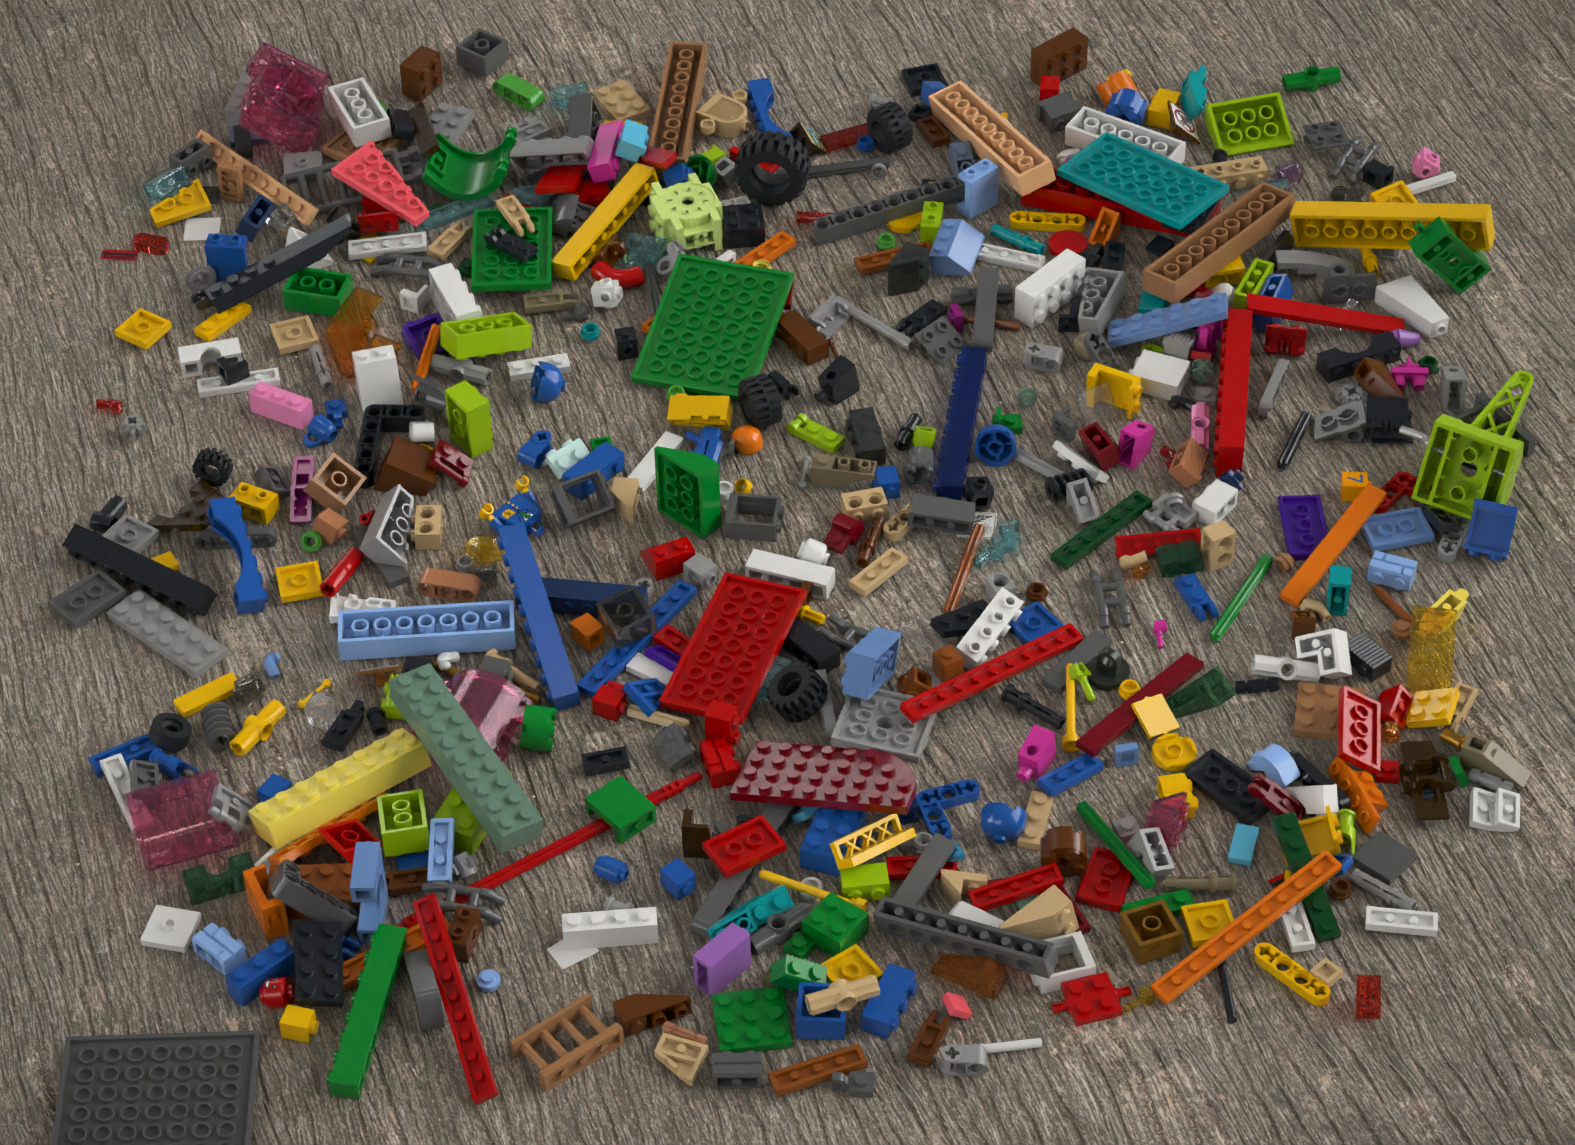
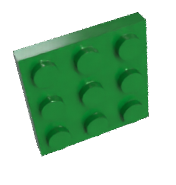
(752, 1020)

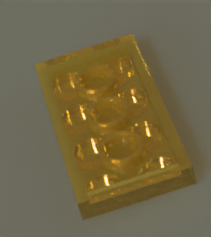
(1431, 648)

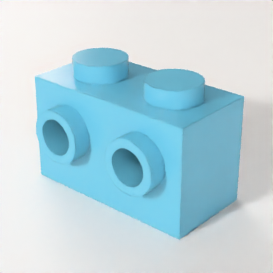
(632, 141)

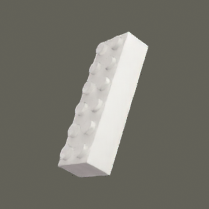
(1091, 124)

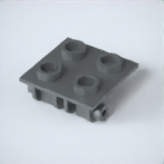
(1325, 135)
(940, 340)

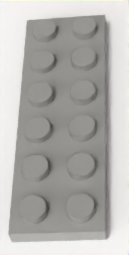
(450, 122)
(167, 633)

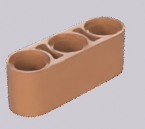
(449, 585)

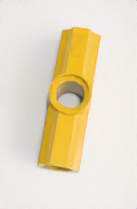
(257, 728)

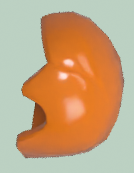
(747, 439)

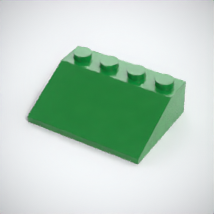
(688, 489)

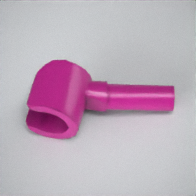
(1159, 628)

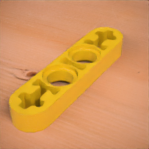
(1024, 221)
(1295, 971)

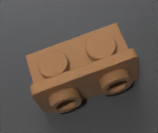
(230, 181)

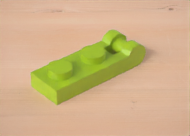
(815, 433)

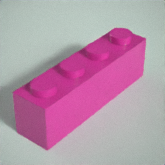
(603, 162)

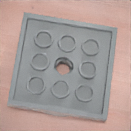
(882, 726)

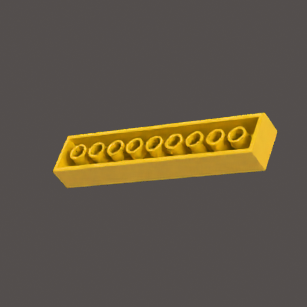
(1386, 223)

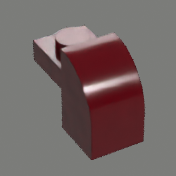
(844, 531)

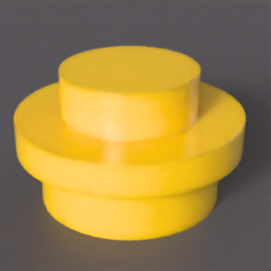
(1128, 688)

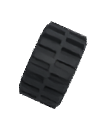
(889, 127)
(760, 401)
(797, 692)

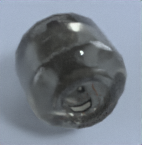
(248, 689)

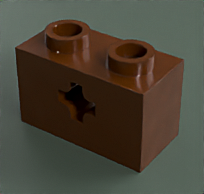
(465, 932)

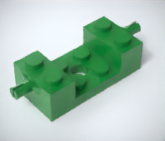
(1438, 245)

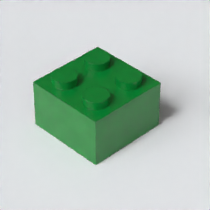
(835, 925)

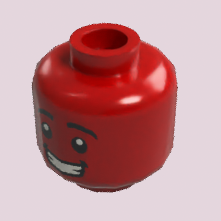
(277, 993)

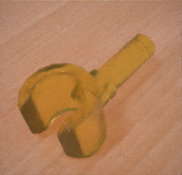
(1146, 997)

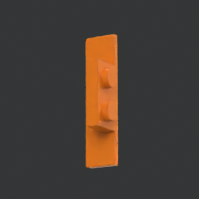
(1361, 791)

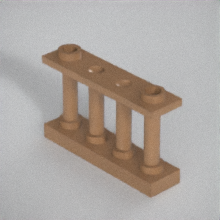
(568, 1062)

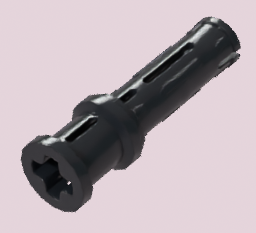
(1024, 702)

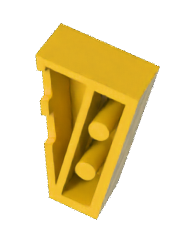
(700, 411)

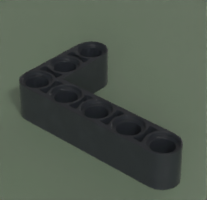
(376, 421)

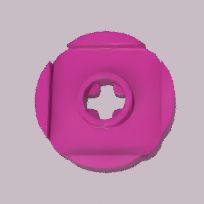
(1208, 336)

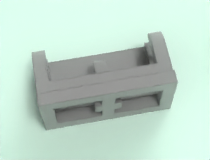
(829, 317)

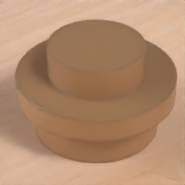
(1284, 562)
(1400, 629)

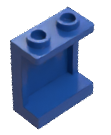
(226, 254)
(1491, 529)

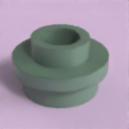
(1025, 392)

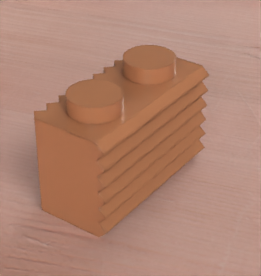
(1189, 463)

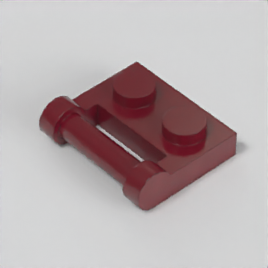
(451, 462)

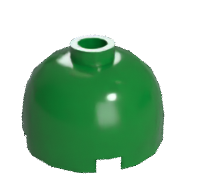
(704, 168)

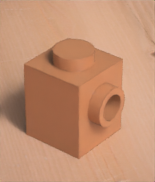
(330, 526)

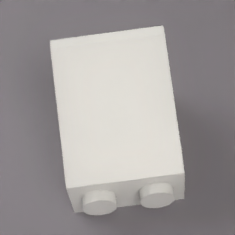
(377, 376)

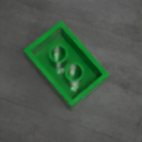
(317, 291)

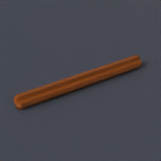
(964, 568)

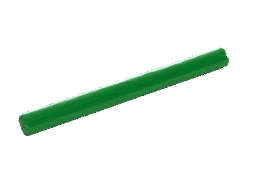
(1241, 597)
(1115, 845)

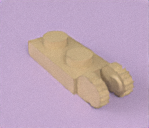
(515, 214)
(449, 241)
(1466, 699)

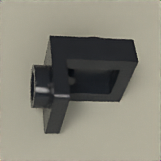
(1069, 322)

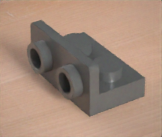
(143, 774)

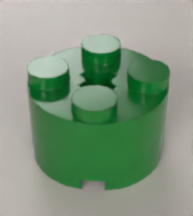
(538, 728)

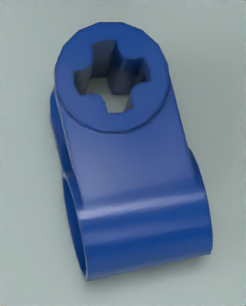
(535, 449)

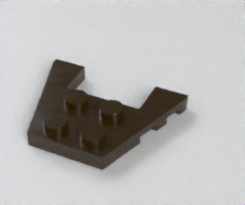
(193, 516)

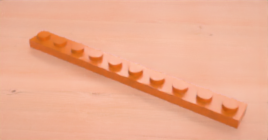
(766, 251)
(1246, 927)

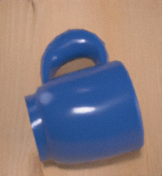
(321, 429)

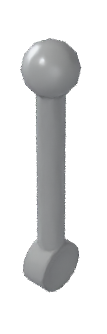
(802, 484)

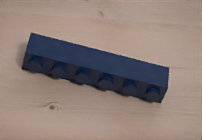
(581, 596)

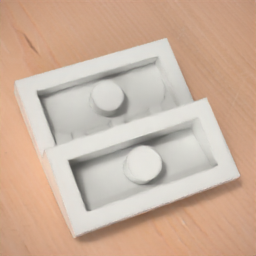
(1494, 810)

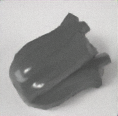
(919, 465)

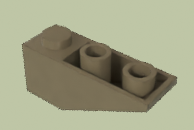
(838, 471)
(1490, 758)

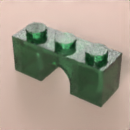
(205, 886)

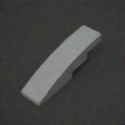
(1309, 262)

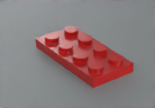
(1359, 730)

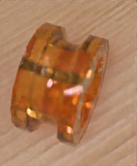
(1391, 732)

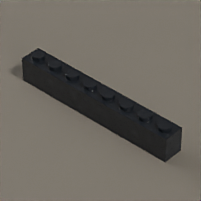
(139, 570)

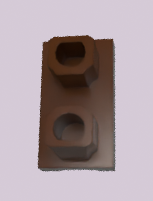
(611, 251)

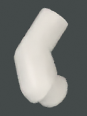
(1068, 153)
(445, 658)

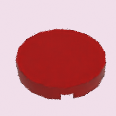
(1067, 240)

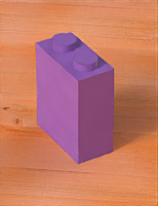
(722, 959)

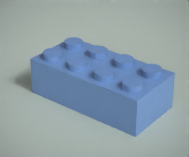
(871, 663)

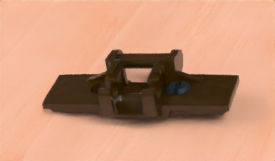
(1424, 789)

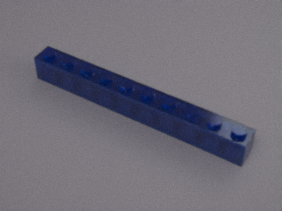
(961, 424)

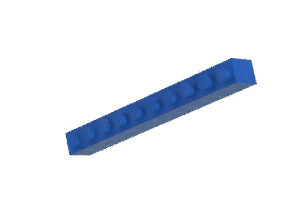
(539, 617)

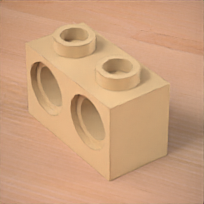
(865, 504)
(427, 527)
(1218, 545)

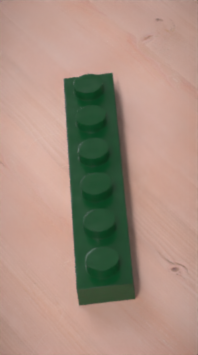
(1101, 530)
(1297, 856)

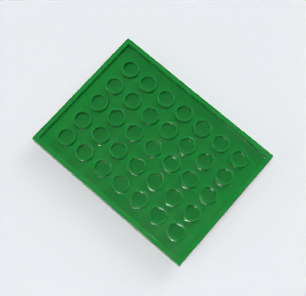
(712, 326)

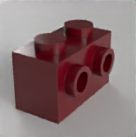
(1099, 446)

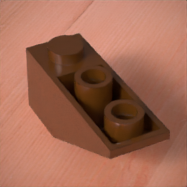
(1376, 378)
(646, 1011)

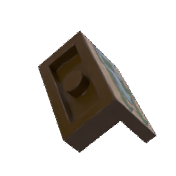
(807, 138)

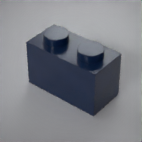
(255, 217)

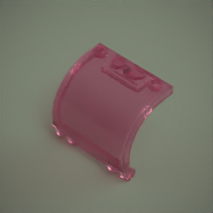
(490, 705)
(175, 821)

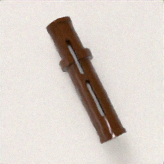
(867, 547)

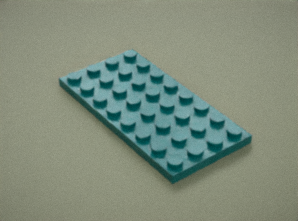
(1143, 180)

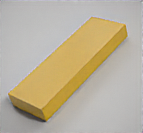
(209, 693)

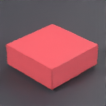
(956, 1005)

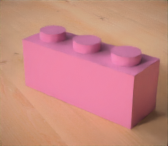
(281, 405)

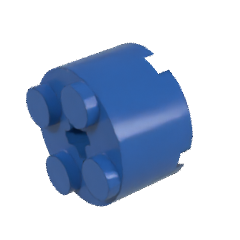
(1128, 106)

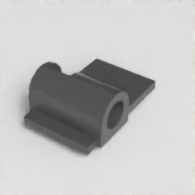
(1353, 286)
(432, 391)
(1344, 420)

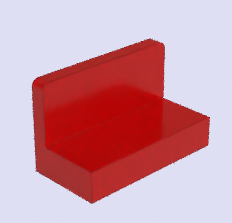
(1395, 704)

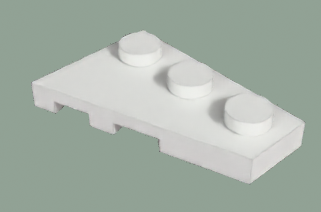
(342, 603)

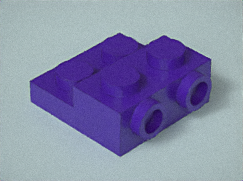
(416, 334)

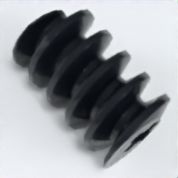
(1056, 485)

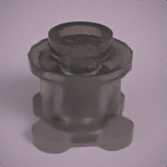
(487, 573)

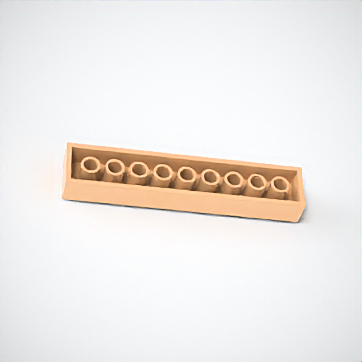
(992, 137)

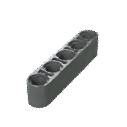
(985, 308)

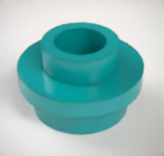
(590, 331)

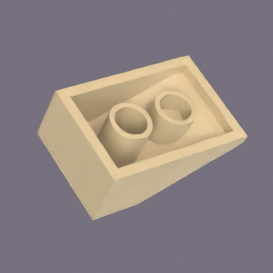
(1045, 916)

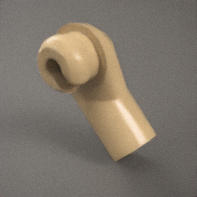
(1128, 562)
(1317, 606)

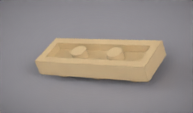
(878, 571)
(1038, 814)

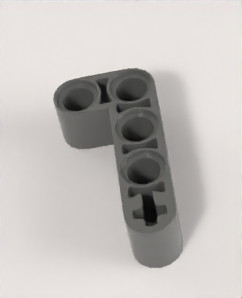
(309, 899)
(424, 989)

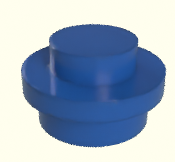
(865, 143)

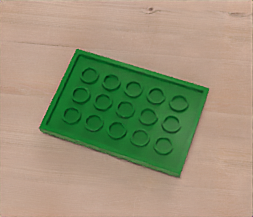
(500, 272)

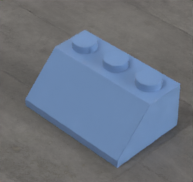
(955, 248)

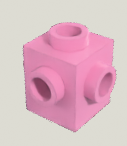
(1425, 164)

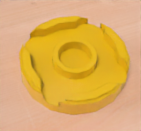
(906, 224)
(1173, 752)

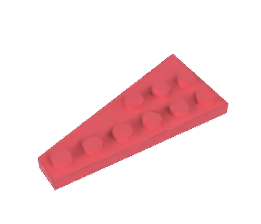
(378, 180)

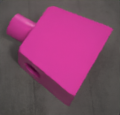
(1136, 438)
(1036, 753)

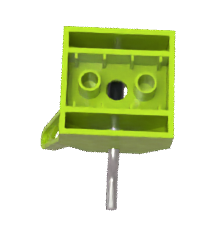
(1467, 445)

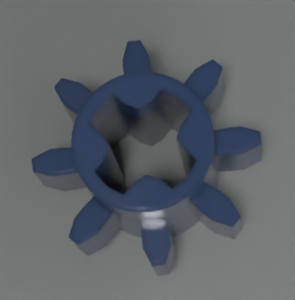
(1233, 478)

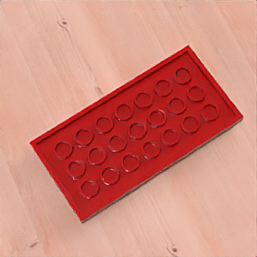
(733, 645)

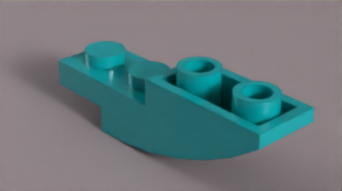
(1194, 93)
(754, 911)

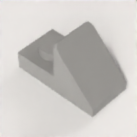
(1081, 499)

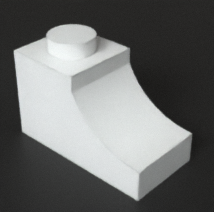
(1316, 798)

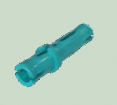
(1024, 242)

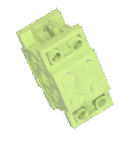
(687, 213)

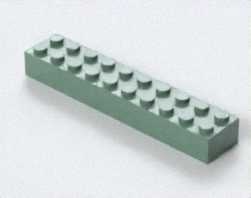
(466, 758)

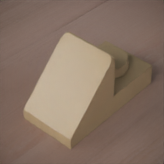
(958, 883)

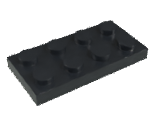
(1226, 786)
(318, 963)

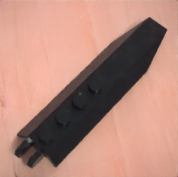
(272, 268)

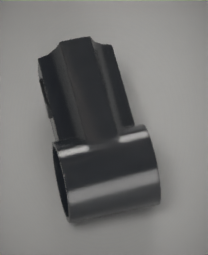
(109, 515)

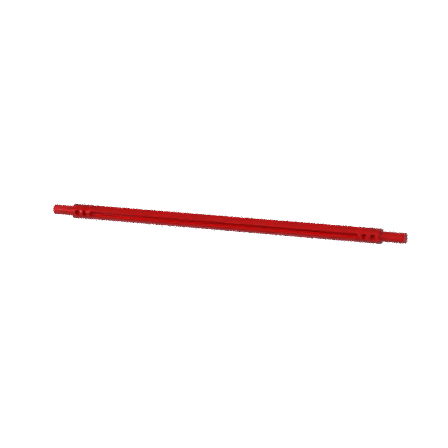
(559, 846)

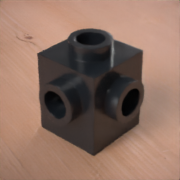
(978, 491)

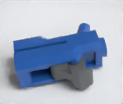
(710, 443)

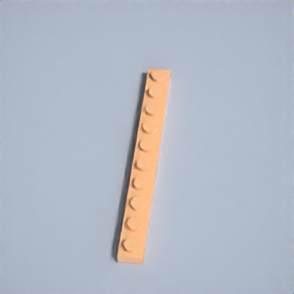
(260, 180)

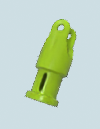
(1346, 824)

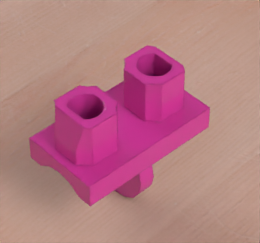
(1410, 373)

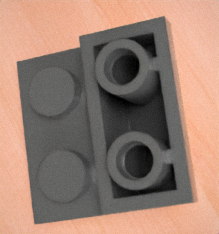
(569, 214)

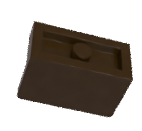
(693, 836)

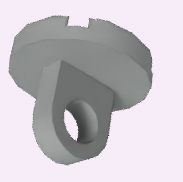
(673, 250)

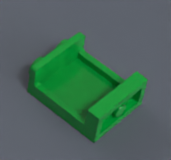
(621, 808)

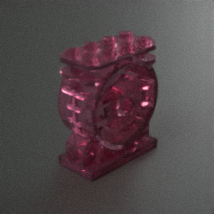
(283, 99)

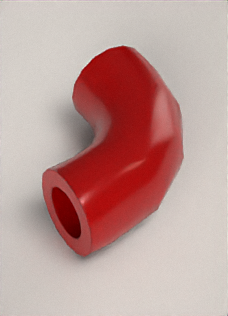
(627, 278)

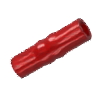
(341, 572)

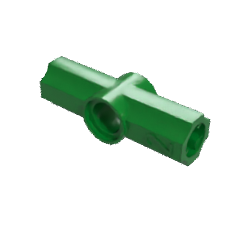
(1311, 78)

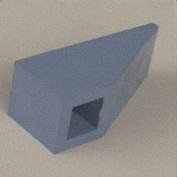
(960, 156)

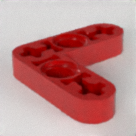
(1401, 484)

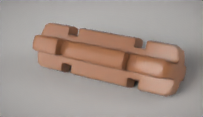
(679, 1031)

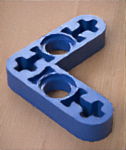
(936, 807)

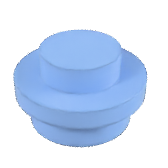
(488, 980)

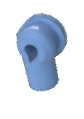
(270, 665)

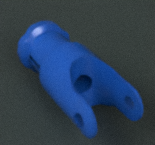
(170, 765)

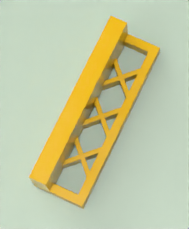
(875, 847)

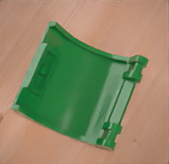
(466, 173)

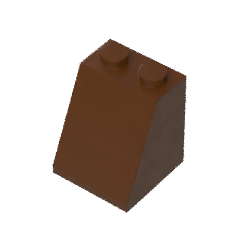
(407, 466)

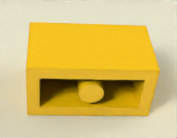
(1158, 111)

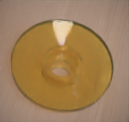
(483, 549)

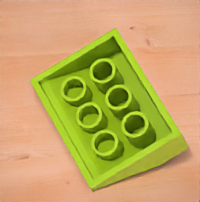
(1248, 124)

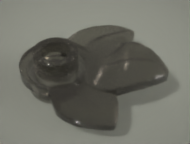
(1342, 194)

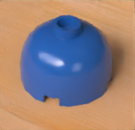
(546, 382)
(995, 445)
(1002, 822)

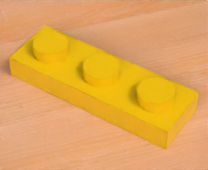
(221, 322)

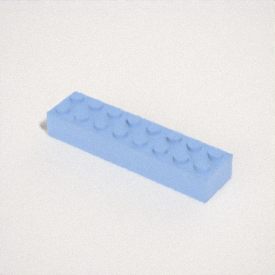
(426, 630)

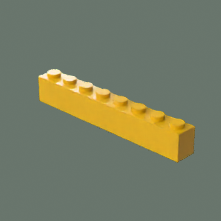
(604, 222)

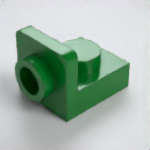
(1011, 421)

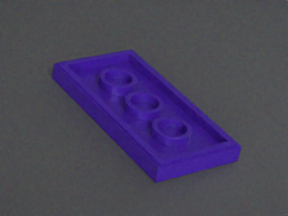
(1302, 524)

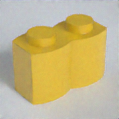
(1176, 783)

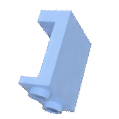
(980, 188)

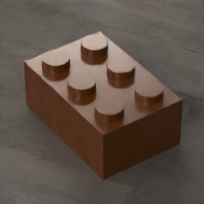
(1060, 56)

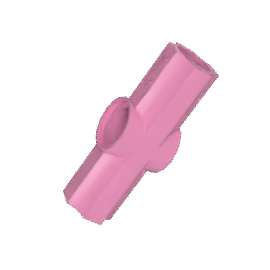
(1200, 424)

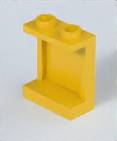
(1123, 387)
(1321, 833)

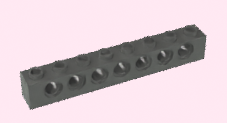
(966, 936)

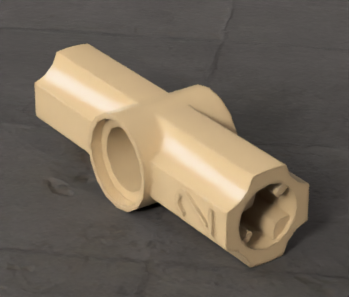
(842, 995)

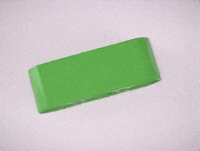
(518, 91)

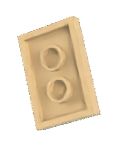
(621, 102)

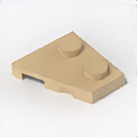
(681, 1056)

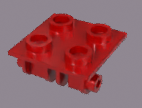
(1279, 335)

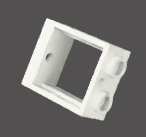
(1067, 944)

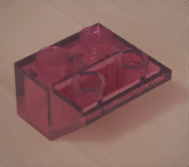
(1169, 816)

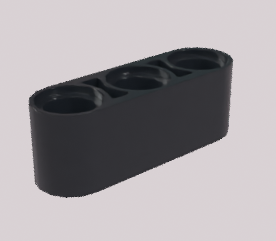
(401, 124)

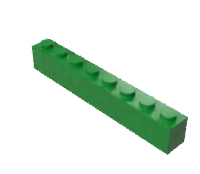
(368, 1011)

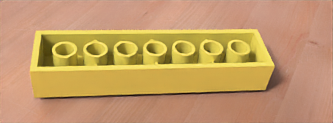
(339, 788)

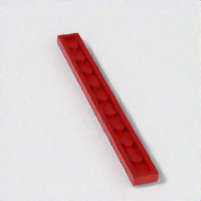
(991, 673)
(455, 999)

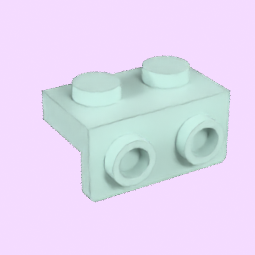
(565, 457)

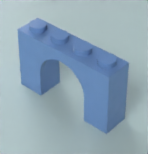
(369, 888)

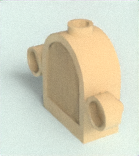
(724, 115)

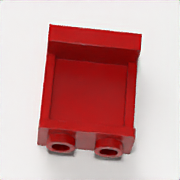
(377, 218)

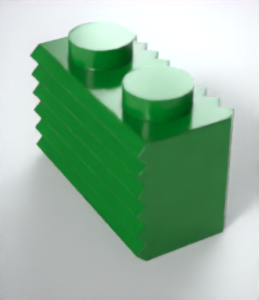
(790, 971)

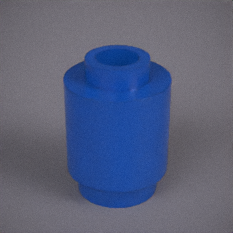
(611, 869)

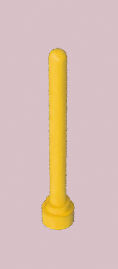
(1070, 738)
(807, 889)

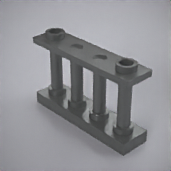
(1499, 417)

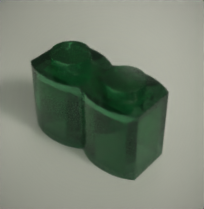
(1179, 558)

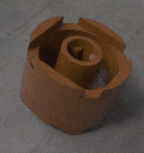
(1066, 849)

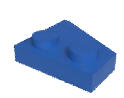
(645, 694)

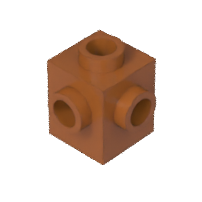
(914, 682)

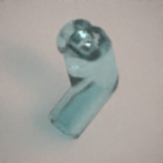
(988, 554)

